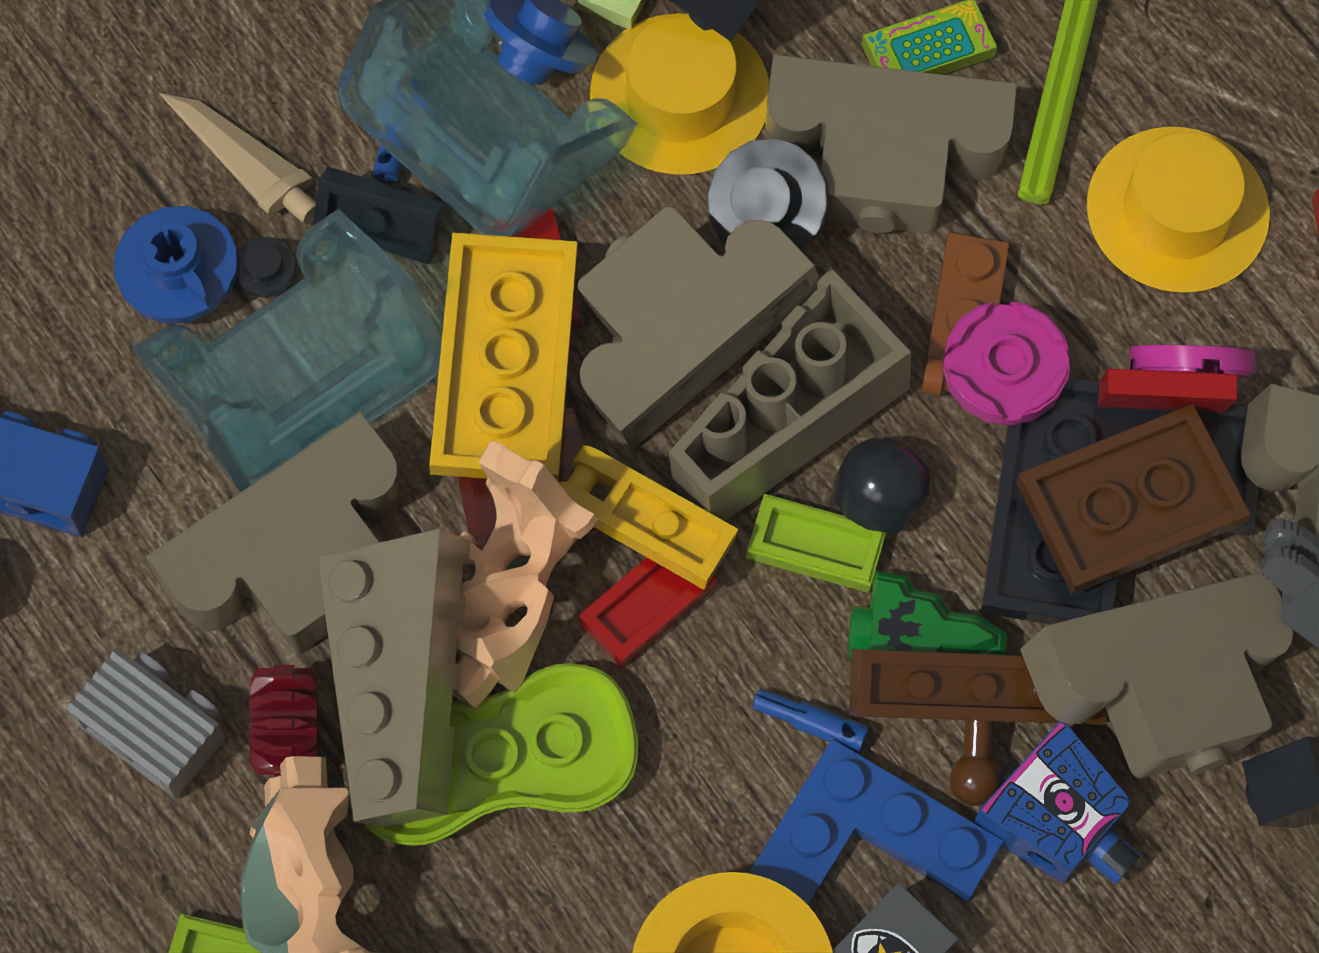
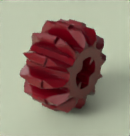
(282, 716)

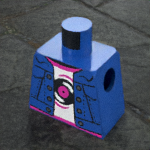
(1061, 811)

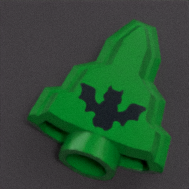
(917, 622)

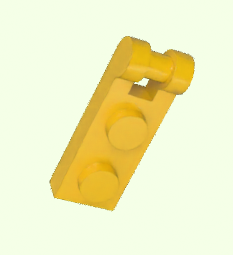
(650, 517)

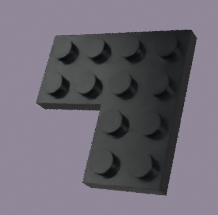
(1020, 569)

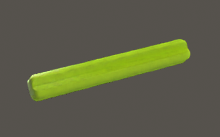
(1057, 101)

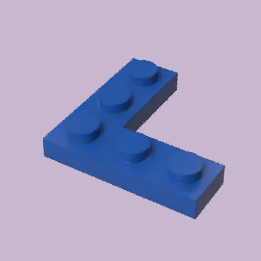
(860, 798)

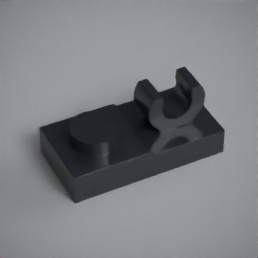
(388, 216)

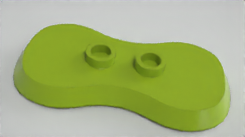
(548, 746)

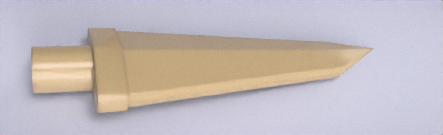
(260, 170)

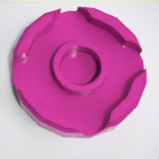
(1194, 359)
(1006, 363)

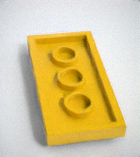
(503, 351)

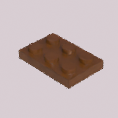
(1132, 498)

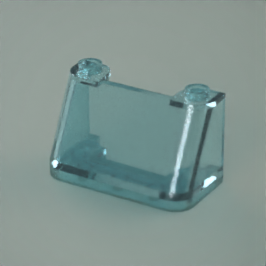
(466, 123)
(305, 361)

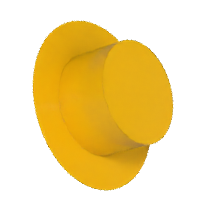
(685, 90)
(1178, 209)
(732, 916)

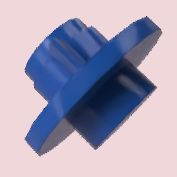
(539, 39)
(176, 264)

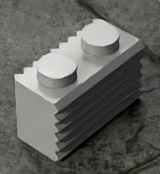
(148, 721)

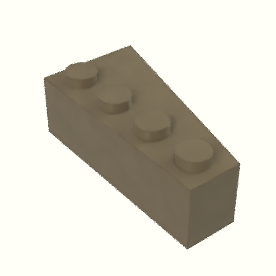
(793, 401)
(395, 670)

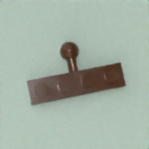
(952, 688)

